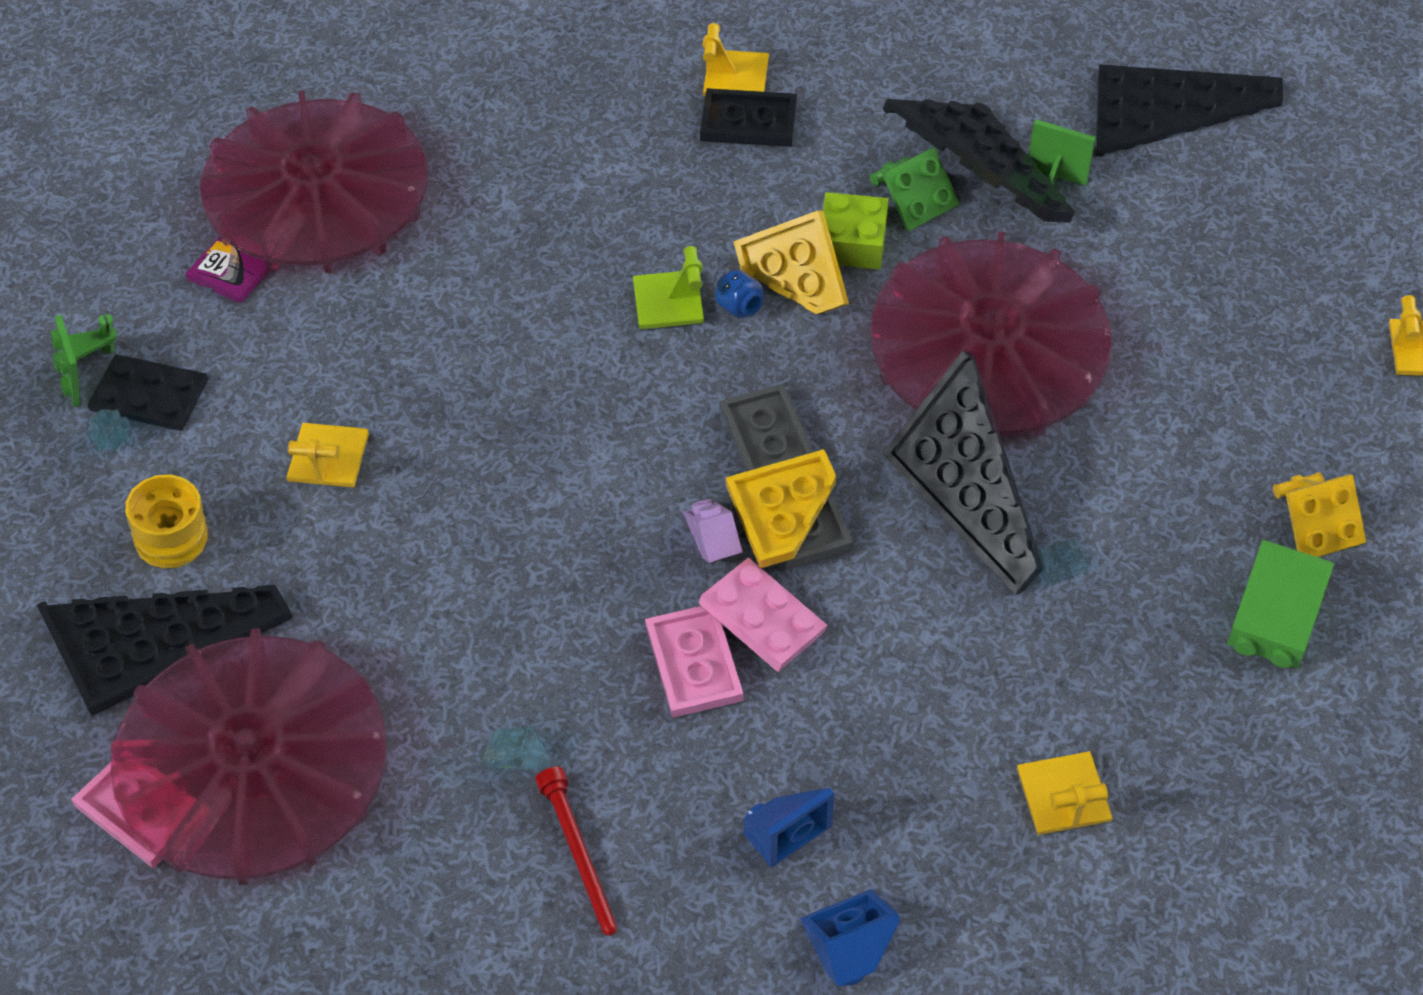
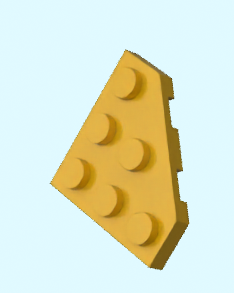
(796, 262)
(781, 503)

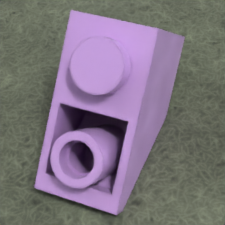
(713, 530)

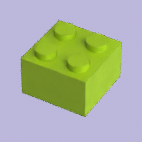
(857, 228)

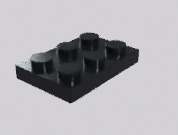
(748, 117)
(148, 392)

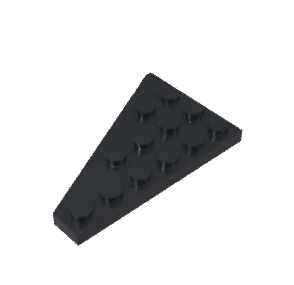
(1154, 103)
(984, 149)
(962, 470)
(129, 642)

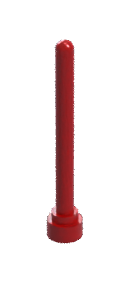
(553, 784)

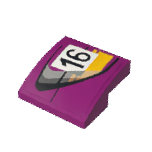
(227, 271)

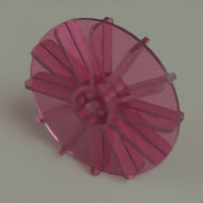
(314, 181)
(1015, 309)
(249, 757)

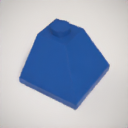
(788, 823)
(852, 936)

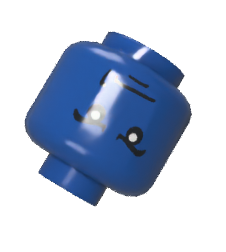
(739, 294)

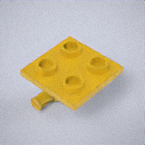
(732, 68)
(1407, 339)
(327, 455)
(1323, 513)
(1064, 793)

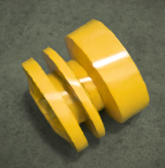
(166, 521)

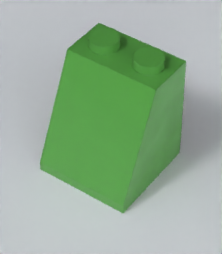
(1280, 604)

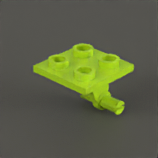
(670, 296)

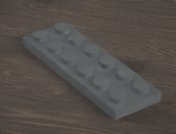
(770, 432)

